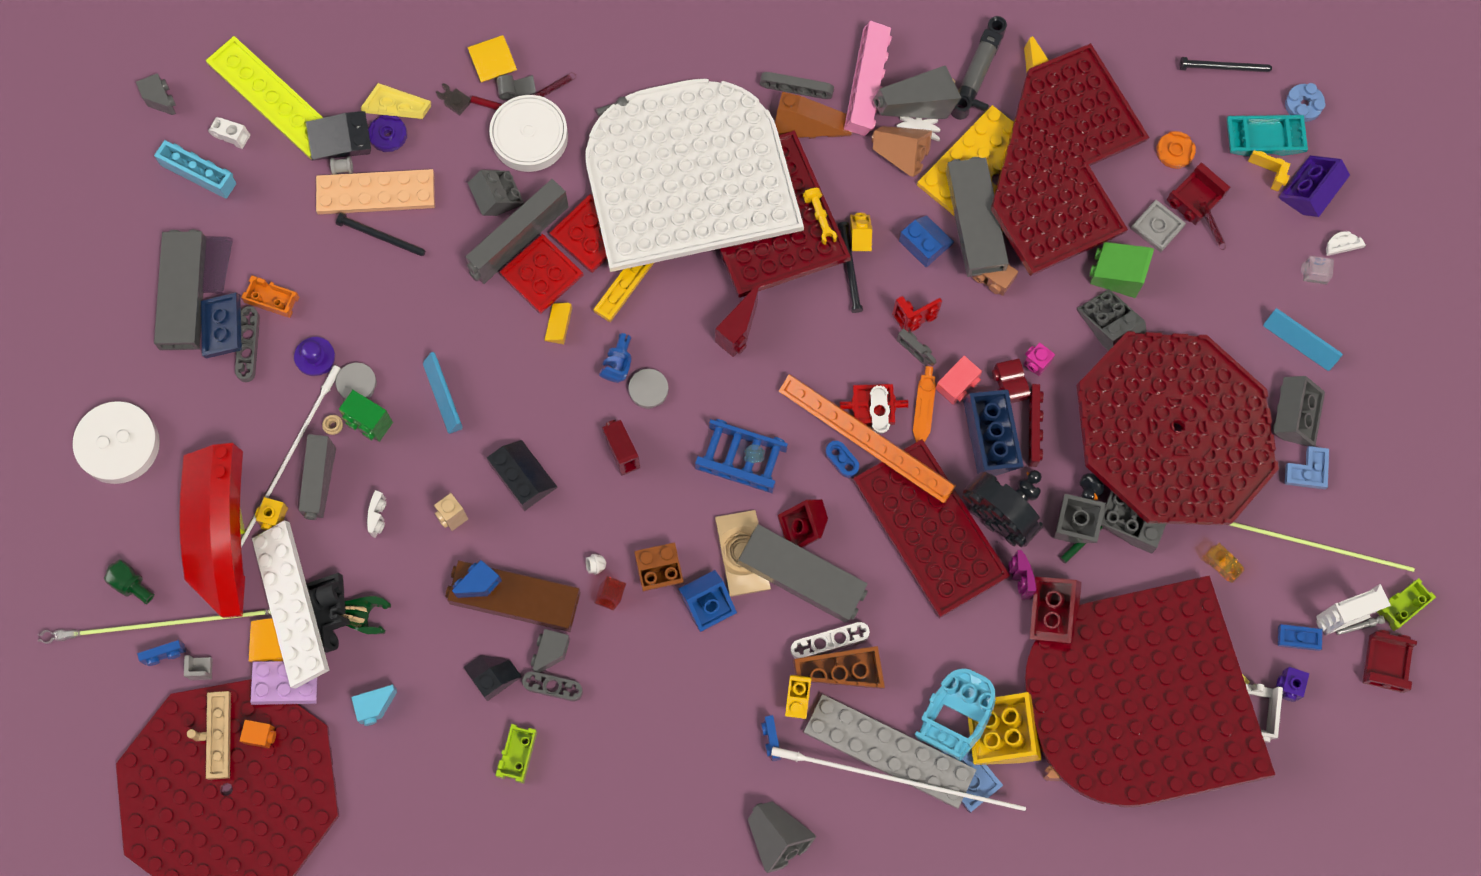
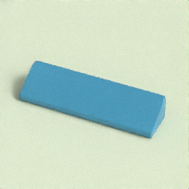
(1302, 339)
(442, 393)

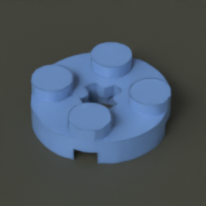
(1312, 95)

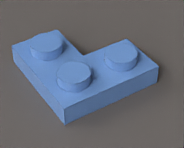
(1312, 474)

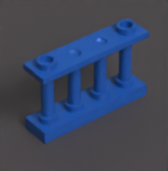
(726, 469)

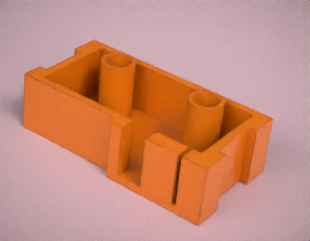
(270, 297)

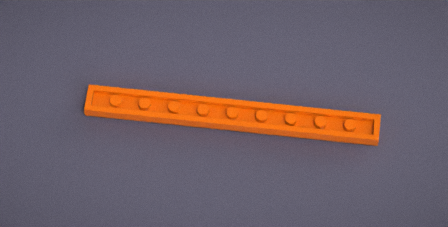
(867, 438)

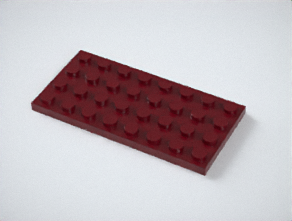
(932, 537)

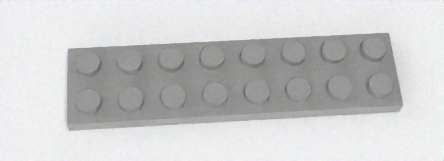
(888, 750)

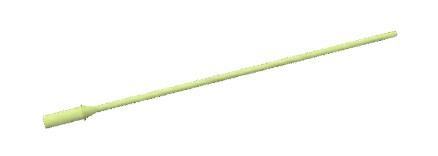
(1323, 546)

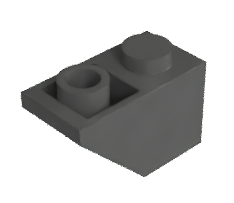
(155, 94)
(551, 650)

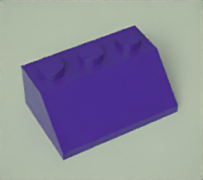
(1315, 185)

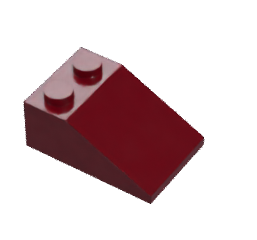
(735, 328)
(1055, 609)

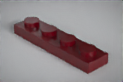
(1035, 433)

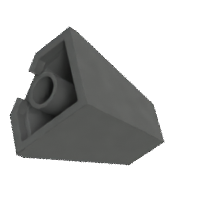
(778, 835)

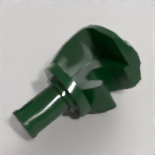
(123, 580)

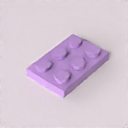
(272, 686)

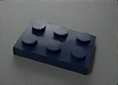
(221, 325)

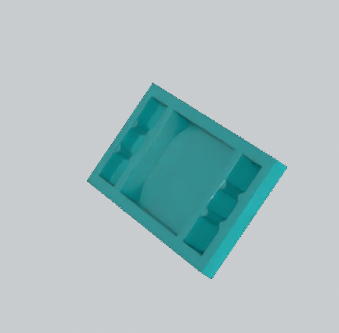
(1269, 134)

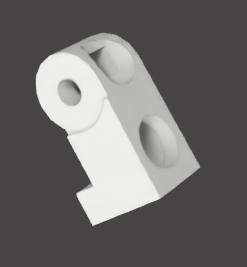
(229, 132)

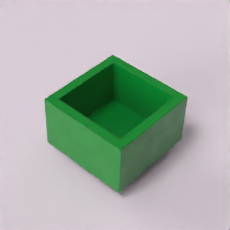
(366, 416)

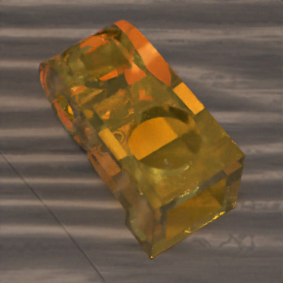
(1223, 562)

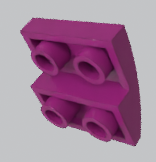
(1022, 570)

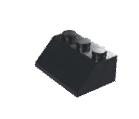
(521, 473)

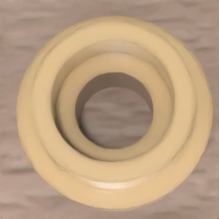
(328, 421)

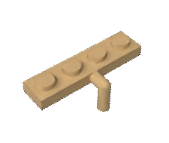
(217, 735)

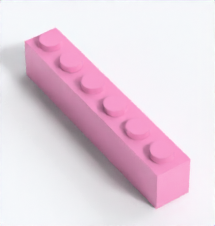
(867, 78)

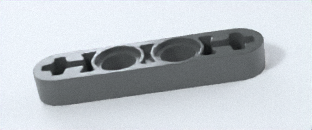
(796, 85)
(251, 344)

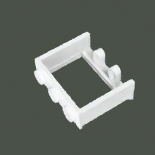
(1352, 610)
(1274, 709)

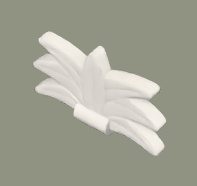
(926, 124)

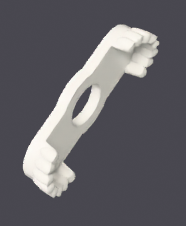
(879, 397)

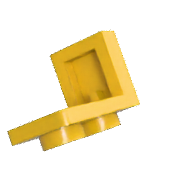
(1274, 164)

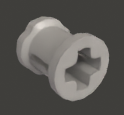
(341, 165)

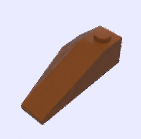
(809, 118)

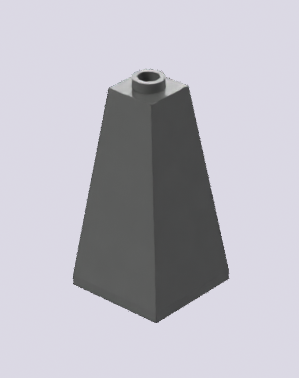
(921, 96)

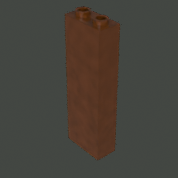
(522, 599)

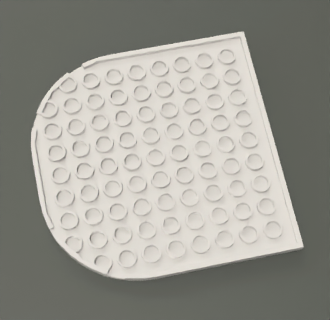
(688, 173)

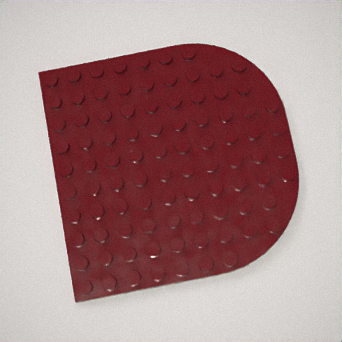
(1147, 699)

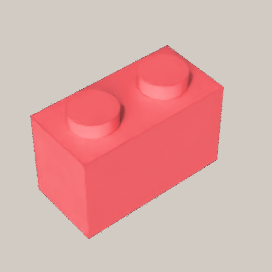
(959, 380)

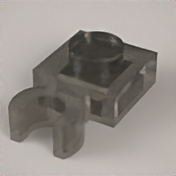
(454, 100)

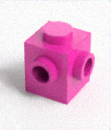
(1038, 358)

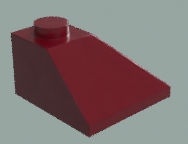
(804, 522)

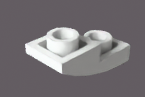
(375, 520)

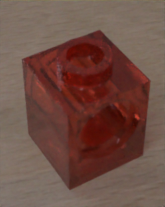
(610, 593)

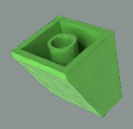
(1121, 268)

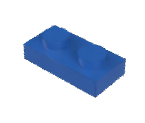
(1299, 637)
(154, 655)
(769, 729)

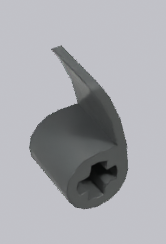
(510, 88)

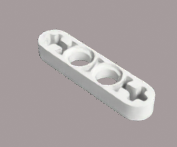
(831, 644)

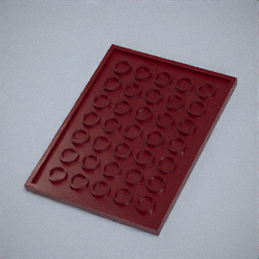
(791, 255)

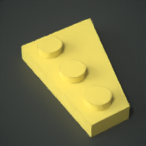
(394, 102)

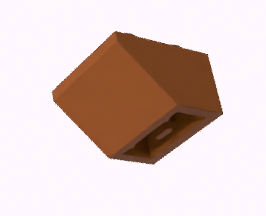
(658, 567)

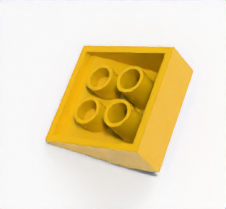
(1009, 733)

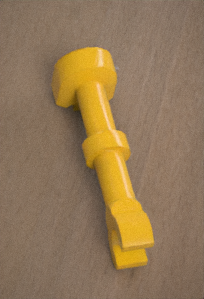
(813, 195)

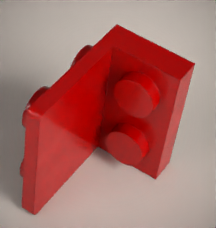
(912, 320)

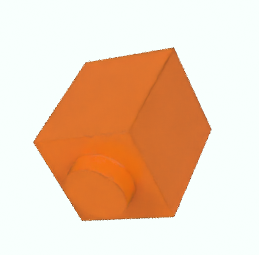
(257, 734)

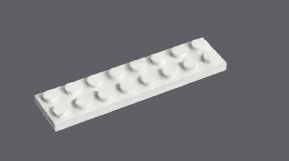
(290, 605)

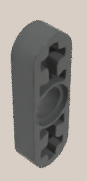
(538, 677)

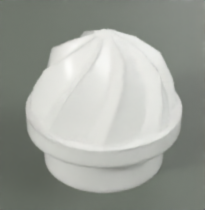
(595, 564)

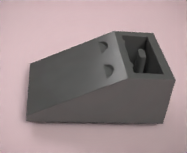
(1110, 318)
(1130, 526)

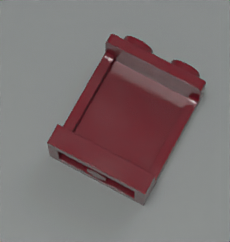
(1199, 184)
(1389, 661)

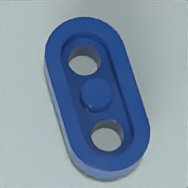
(843, 459)

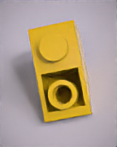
(860, 232)
(798, 696)

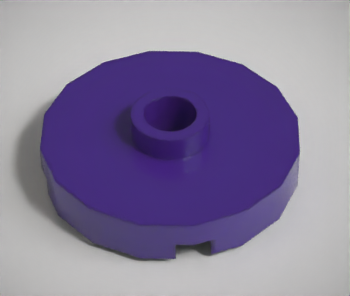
(384, 125)

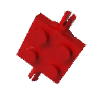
(862, 401)

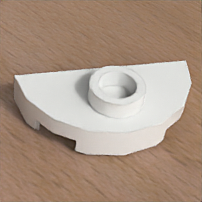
(1344, 242)

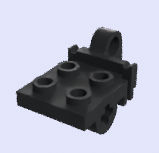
(328, 606)

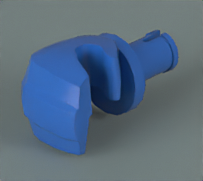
(619, 360)

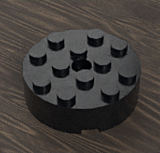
(1002, 509)

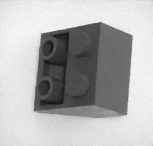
(495, 192)

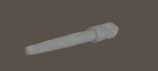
(1369, 623)

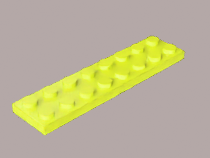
(264, 91)

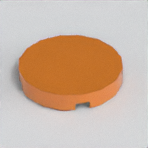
(1176, 150)

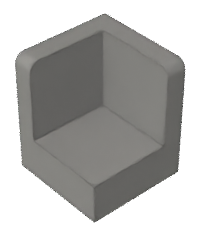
(198, 668)

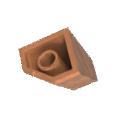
(903, 147)

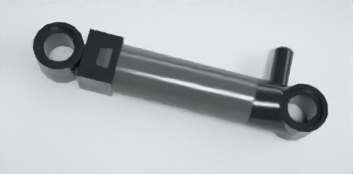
(978, 68)

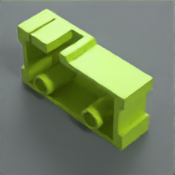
(1406, 604)
(516, 754)

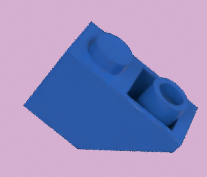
(478, 582)

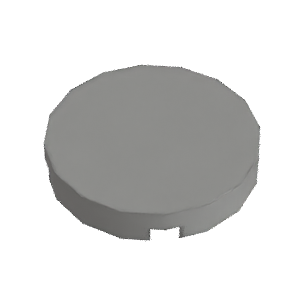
(357, 378)
(648, 388)

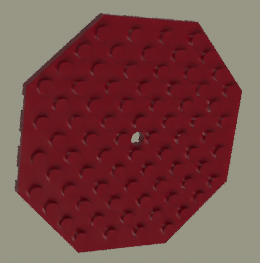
(1167, 474)
(183, 822)

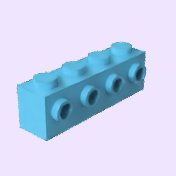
(195, 169)

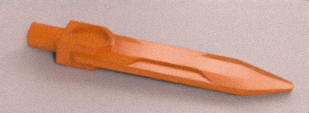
(924, 405)

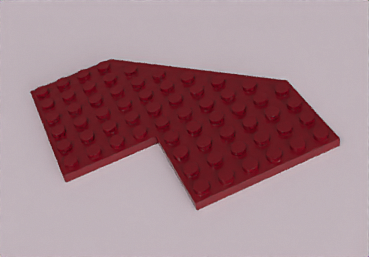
(1062, 126)

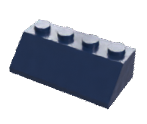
(993, 432)

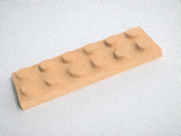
(375, 191)

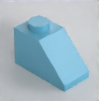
(373, 704)

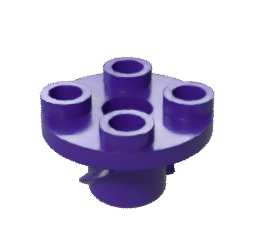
(314, 356)

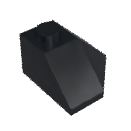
(492, 674)

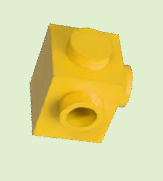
(270, 513)

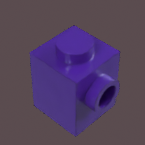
(1293, 683)

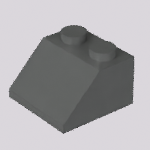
(1079, 520)

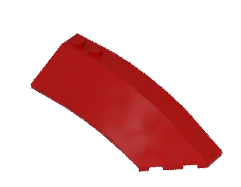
(212, 526)

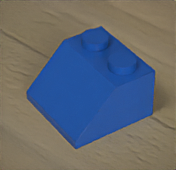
(925, 240)
(707, 600)

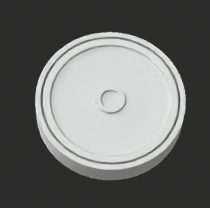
(528, 133)
(116, 442)

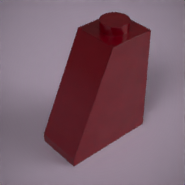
(621, 446)

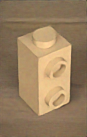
(450, 512)

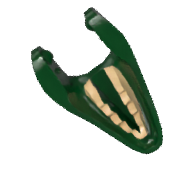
(358, 613)

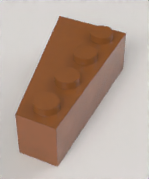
(845, 668)

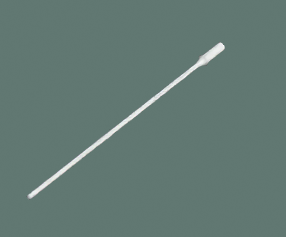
(325, 389)
(800, 757)

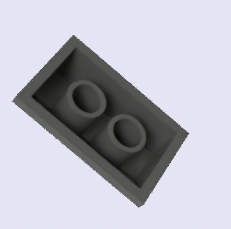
(1299, 411)

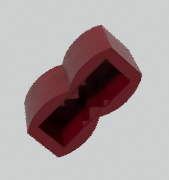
(1012, 378)

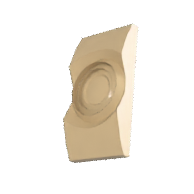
(733, 535)

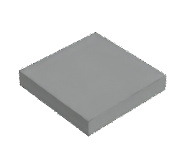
(1158, 226)

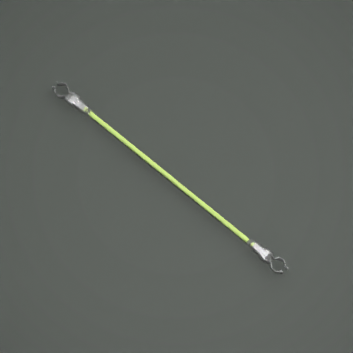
(62, 635)

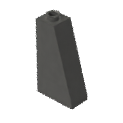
(316, 476)

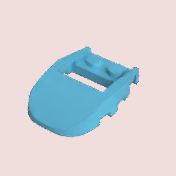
(967, 694)

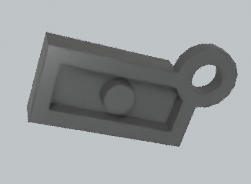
(919, 351)

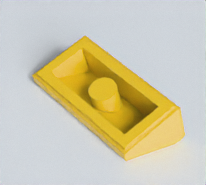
(558, 323)

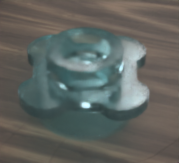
(754, 454)

